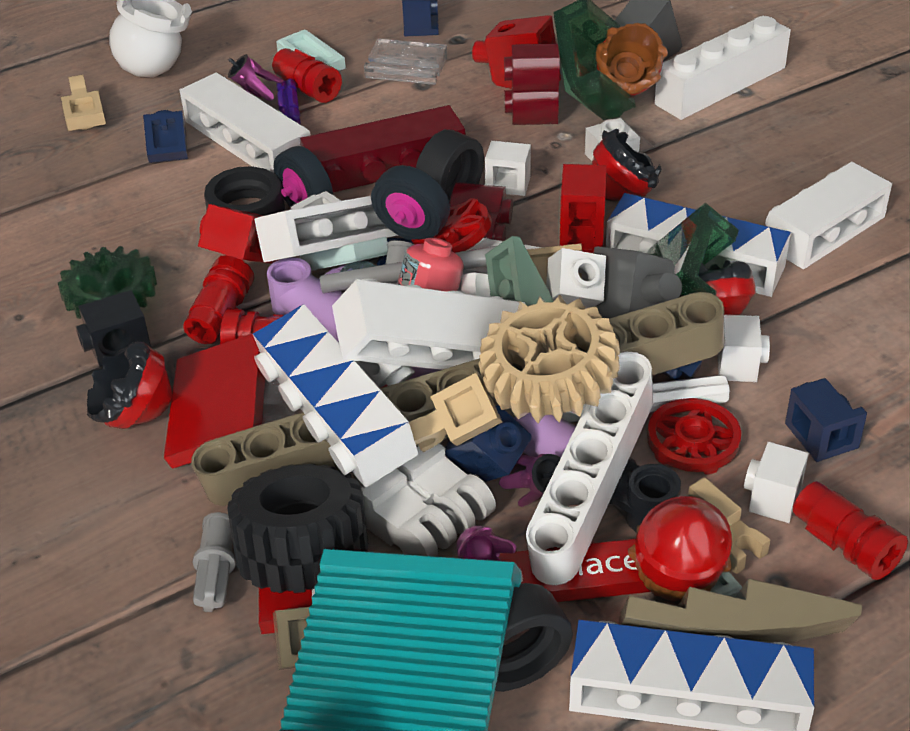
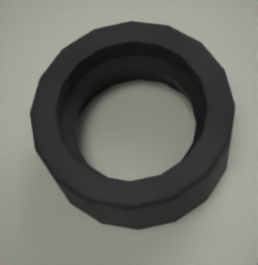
(452, 152)
(246, 183)
(541, 645)

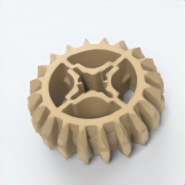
(553, 371)

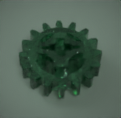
(105, 276)

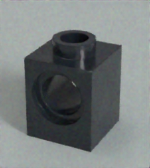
(111, 325)

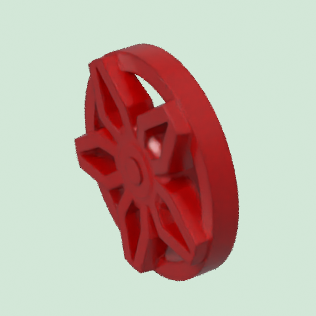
(465, 226)
(694, 435)

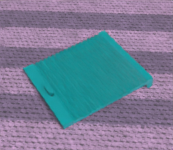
(401, 643)

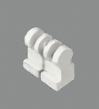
(426, 503)

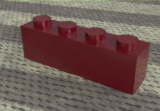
(366, 151)

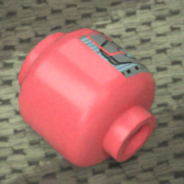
(431, 266)

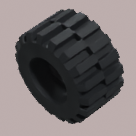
(287, 521)

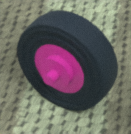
(300, 175)
(410, 203)

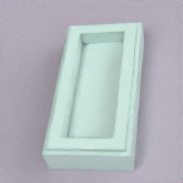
(313, 46)
(346, 254)

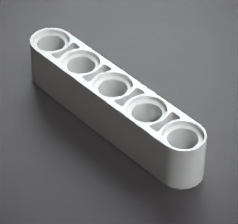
(589, 473)

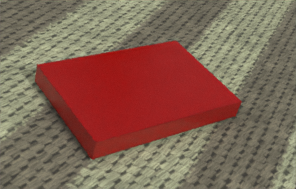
(213, 397)

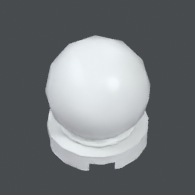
(148, 35)

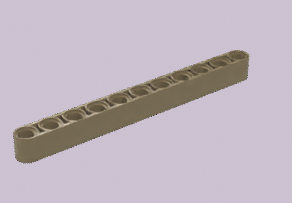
(665, 333)

